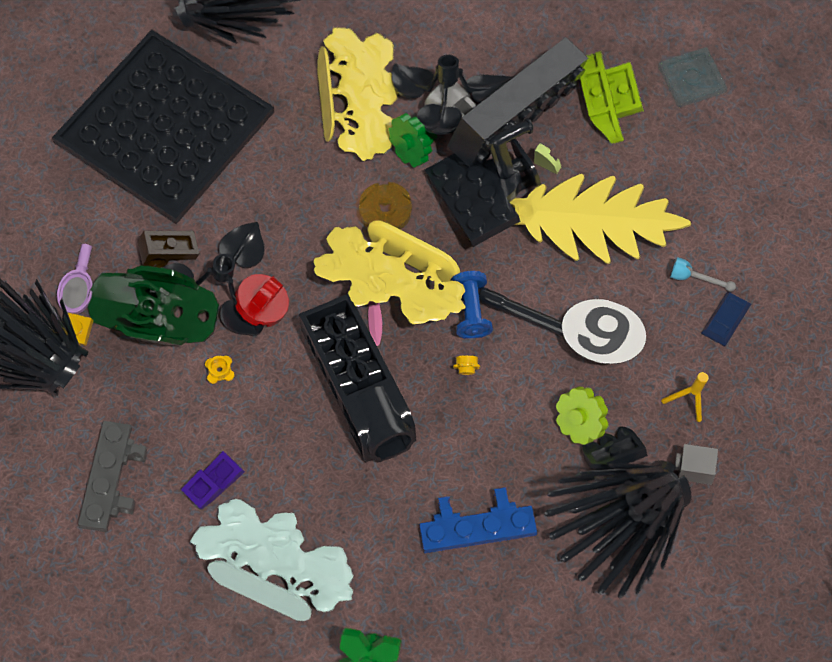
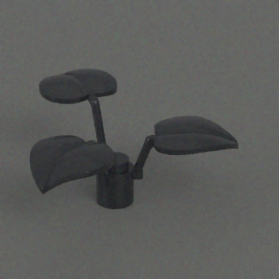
(438, 119)
(246, 249)

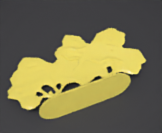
(365, 87)
(380, 276)

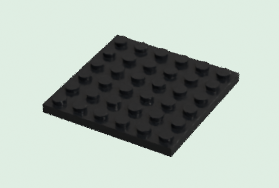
(163, 125)

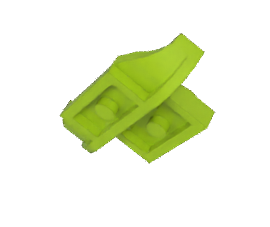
(609, 95)

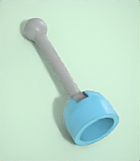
(683, 270)

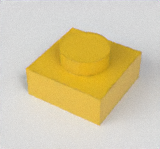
(82, 327)

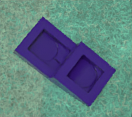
(214, 480)

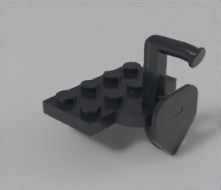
(482, 194)

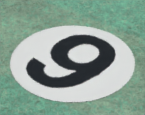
(603, 331)

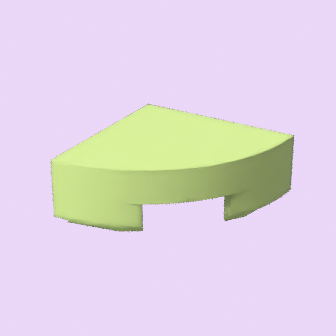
(545, 160)

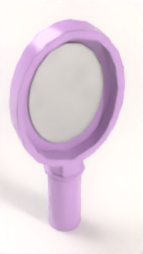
(76, 284)

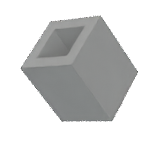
(697, 463)

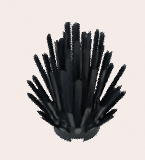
(224, 13)
(31, 349)

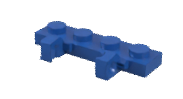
(499, 524)

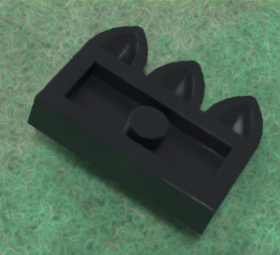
(612, 450)

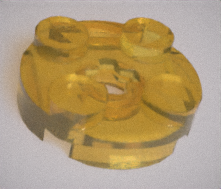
(385, 194)

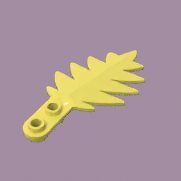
(590, 215)

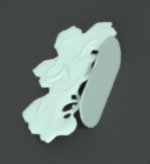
(272, 550)

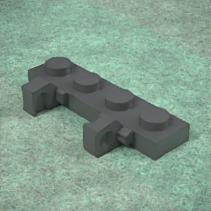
(101, 496)

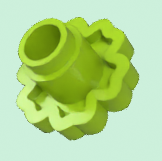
(582, 415)

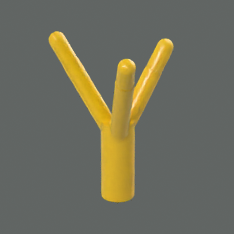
(695, 389)

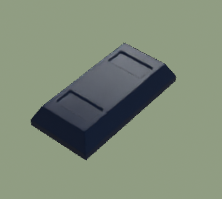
(726, 319)

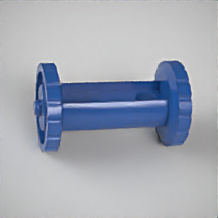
(473, 325)

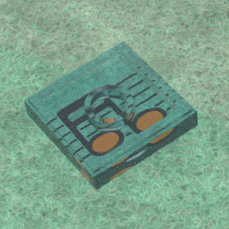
(692, 77)

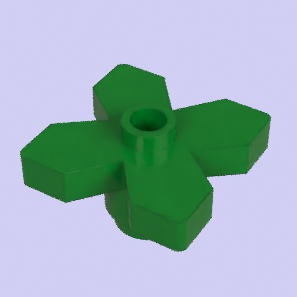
(369, 647)

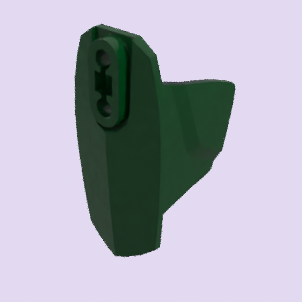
(145, 305)

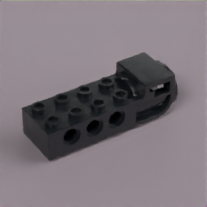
(359, 379)

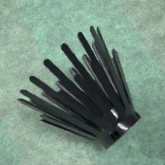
(650, 499)

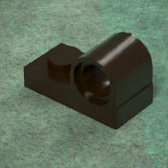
(162, 246)

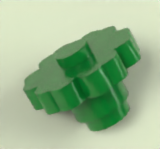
(411, 140)

